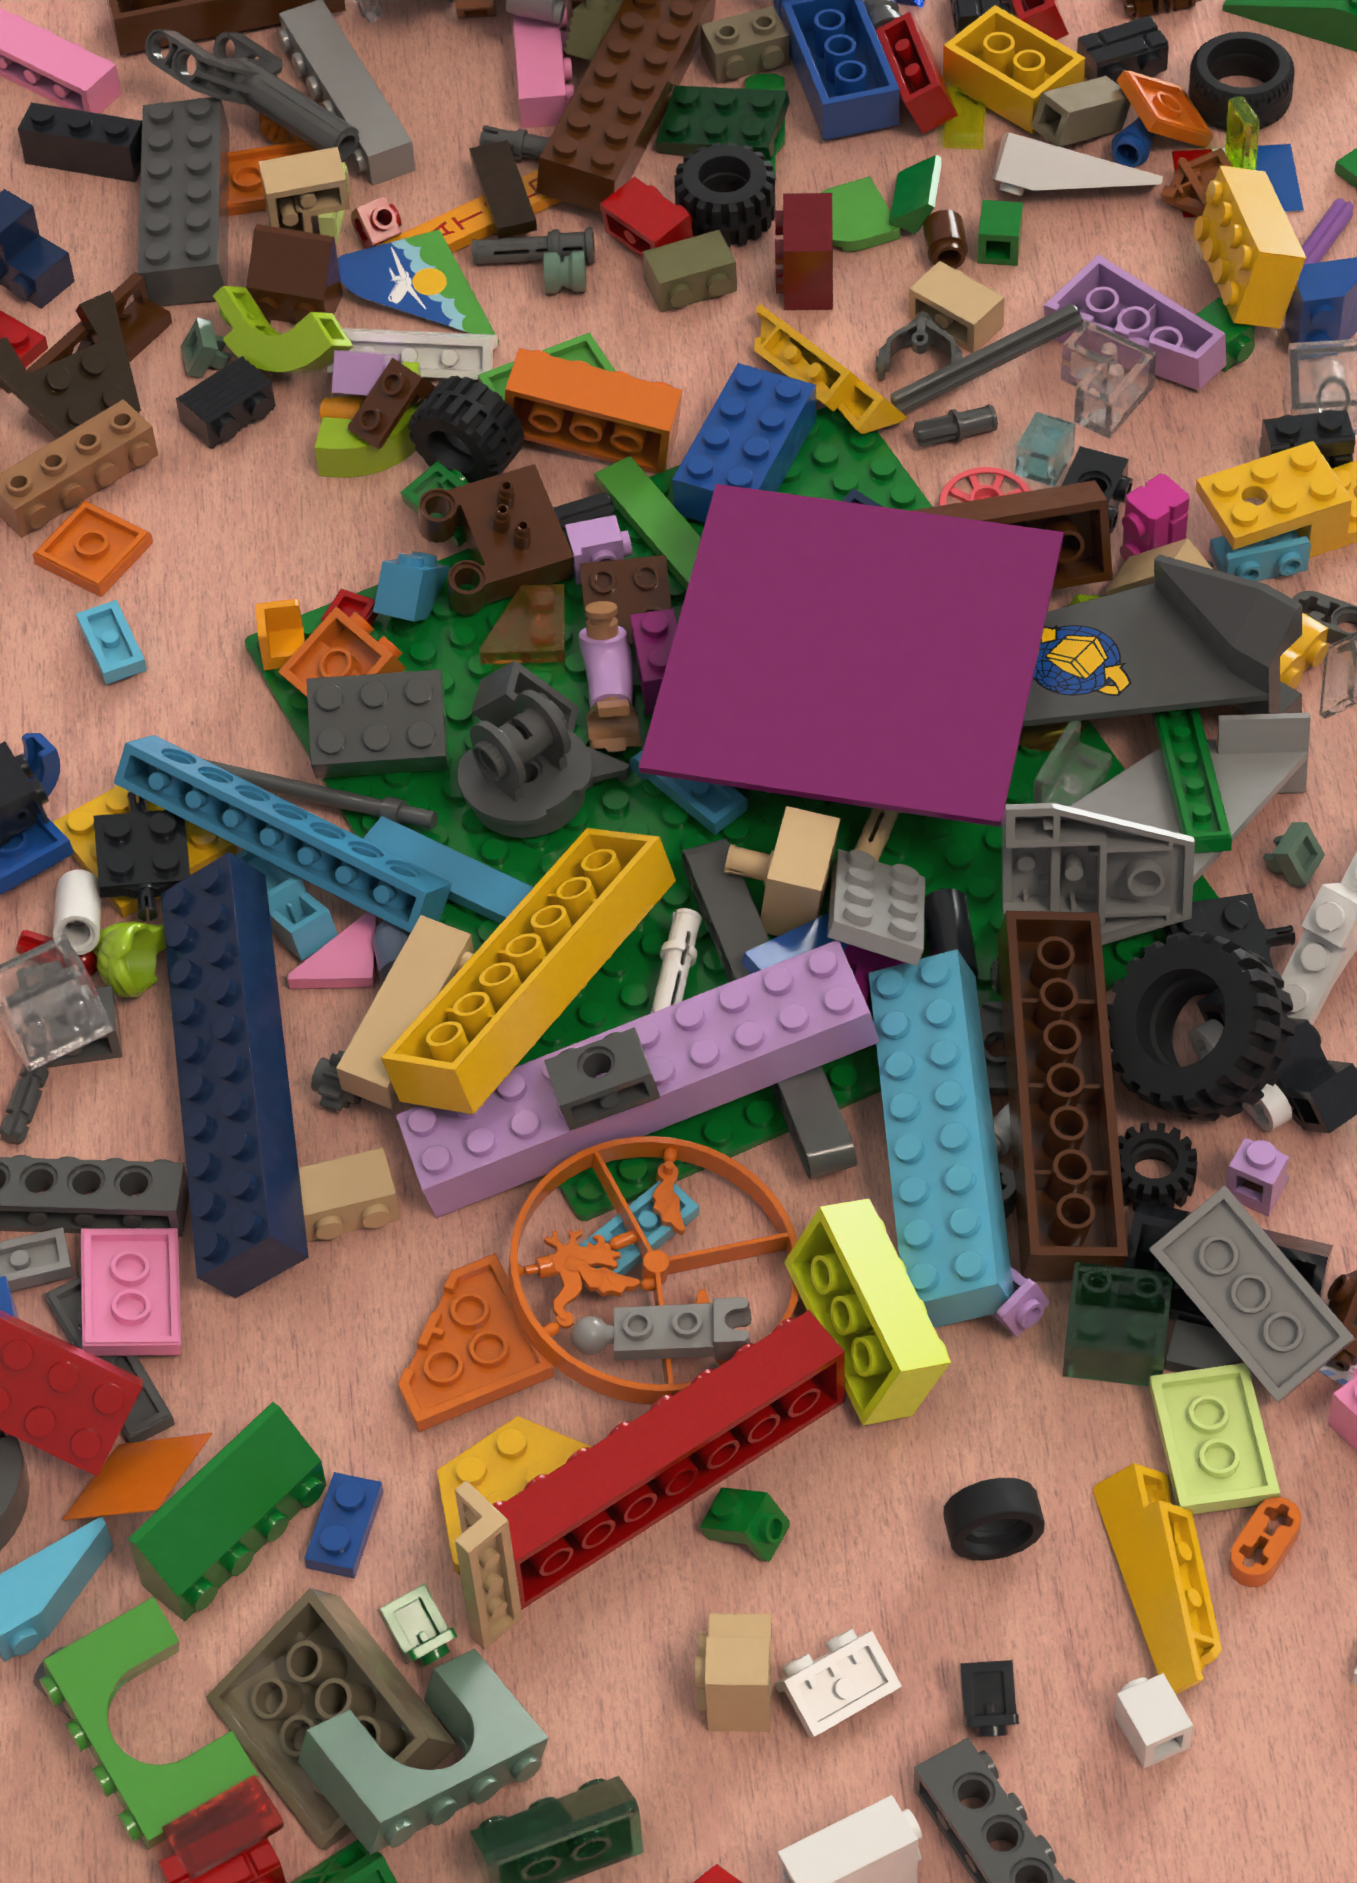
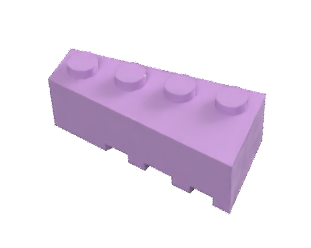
(1184, 344)

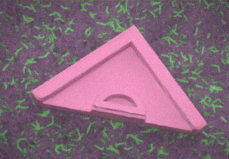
(343, 961)

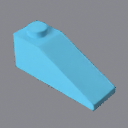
(46, 1585)

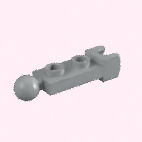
(668, 1331)

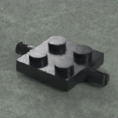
(140, 854)
(1235, 920)

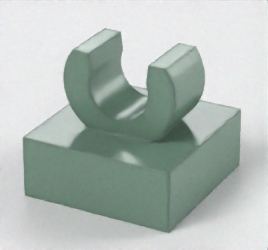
(203, 349)
(1296, 854)

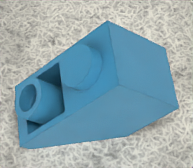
(409, 586)

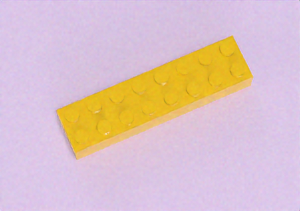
(528, 971)

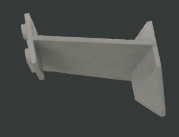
(1123, 842)

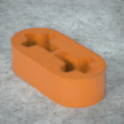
(1274, 1547)

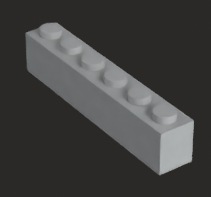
(346, 89)

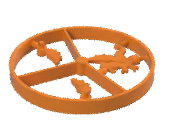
(577, 1263)

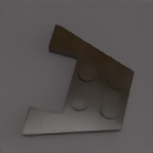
(81, 383)

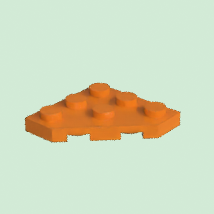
(470, 1349)

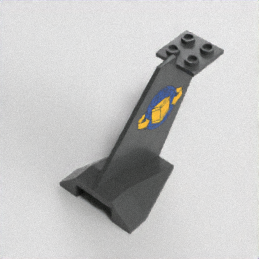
(1167, 648)

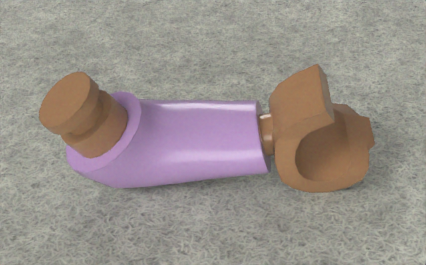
(610, 679)

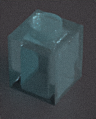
(1045, 449)

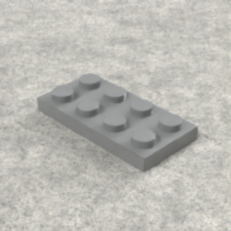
(877, 906)
(1252, 1294)

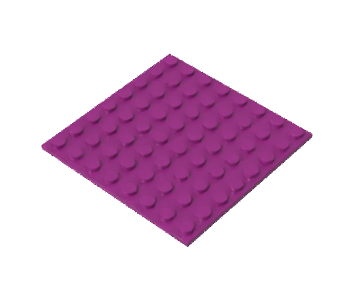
(854, 655)

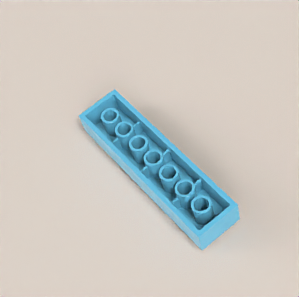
(941, 1137)

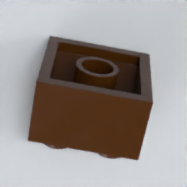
(293, 273)

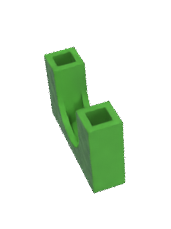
(87, 1680)

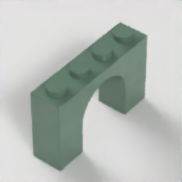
(391, 1801)

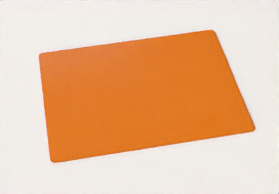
(137, 1477)

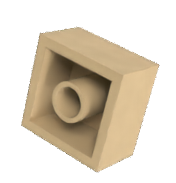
(794, 872)

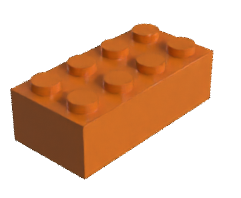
(594, 410)

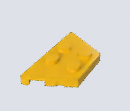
(502, 1467)

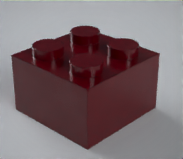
(805, 251)

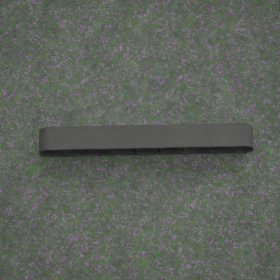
(734, 929)

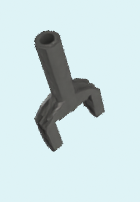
(252, 84)

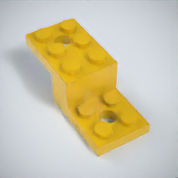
(1297, 495)

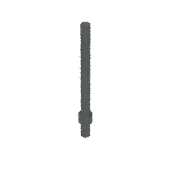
(390, 807)

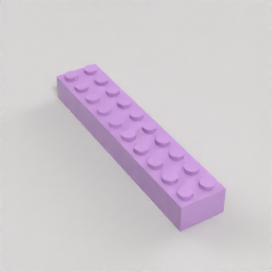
(699, 1057)

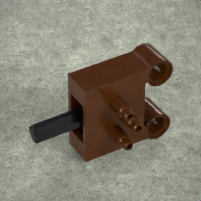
(510, 534)

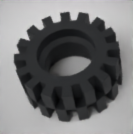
(1162, 1147)

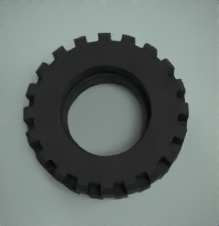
(1251, 1038)

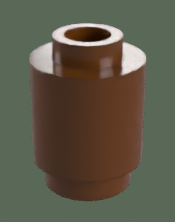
(945, 238)

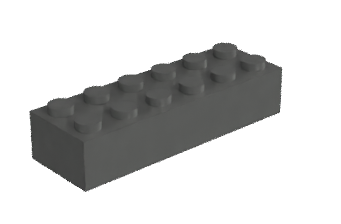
(184, 201)

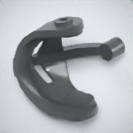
(918, 334)

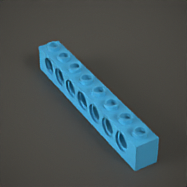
(281, 832)

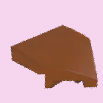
(1191, 182)

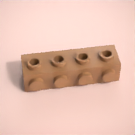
(75, 467)

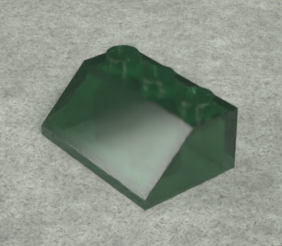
(561, 1836)

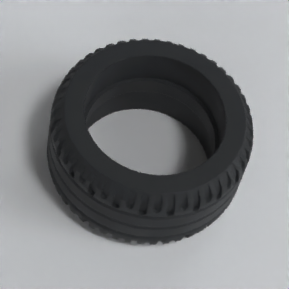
(1241, 55)

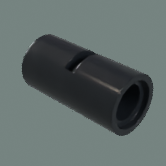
(949, 925)

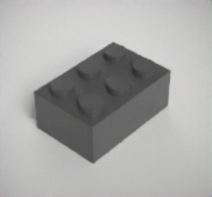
(377, 724)

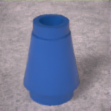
(1132, 143)

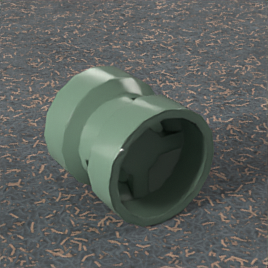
(565, 272)

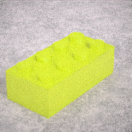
(869, 1308)

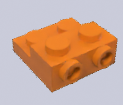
(341, 648)

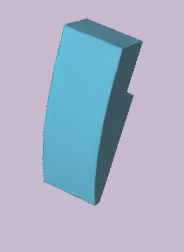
(294, 914)

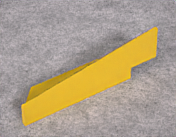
(834, 383)
(1162, 1572)

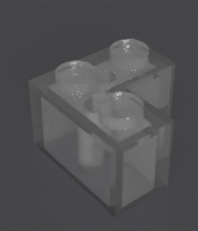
(1108, 376)

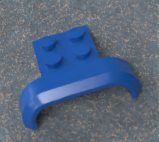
(42, 843)

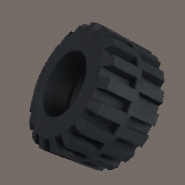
(727, 191)
(466, 429)

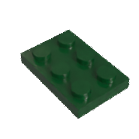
(722, 115)

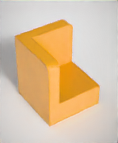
(278, 631)

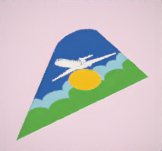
(416, 278)

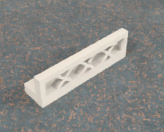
(437, 352)

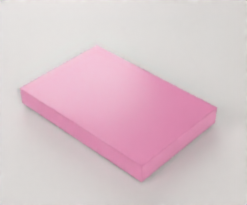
(130, 1292)

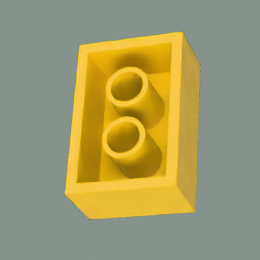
(1009, 65)

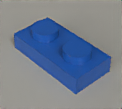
(344, 1525)

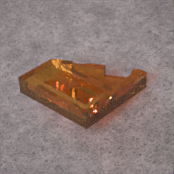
(529, 628)

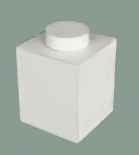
(1153, 1719)

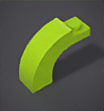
(300, 350)
(348, 456)

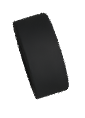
(993, 1519)

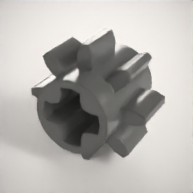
(327, 1083)

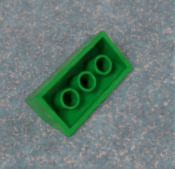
(227, 1513)

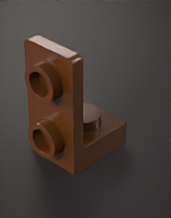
(388, 403)

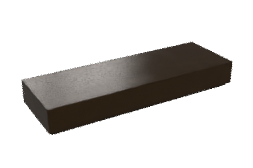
(503, 189)

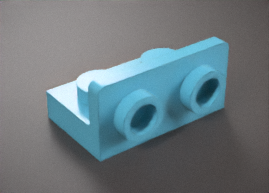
(1265, 559)

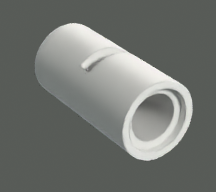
(78, 910)

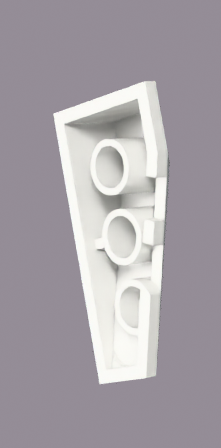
(1042, 166)

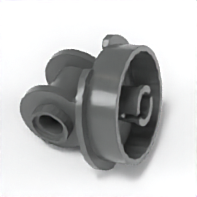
(526, 772)

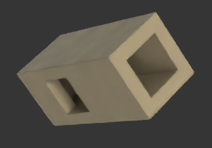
(1081, 111)

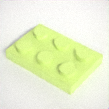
(1213, 1438)

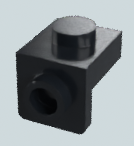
(988, 1697)

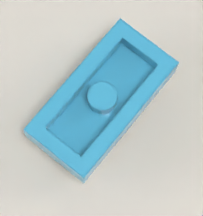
(111, 642)

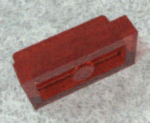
(223, 1827)

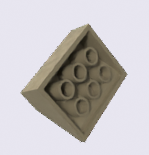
(307, 1672)

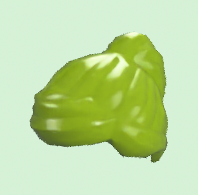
(129, 956)

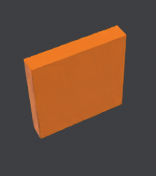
(1165, 108)
(92, 548)

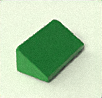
(915, 194)

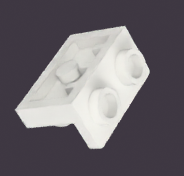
(838, 1682)

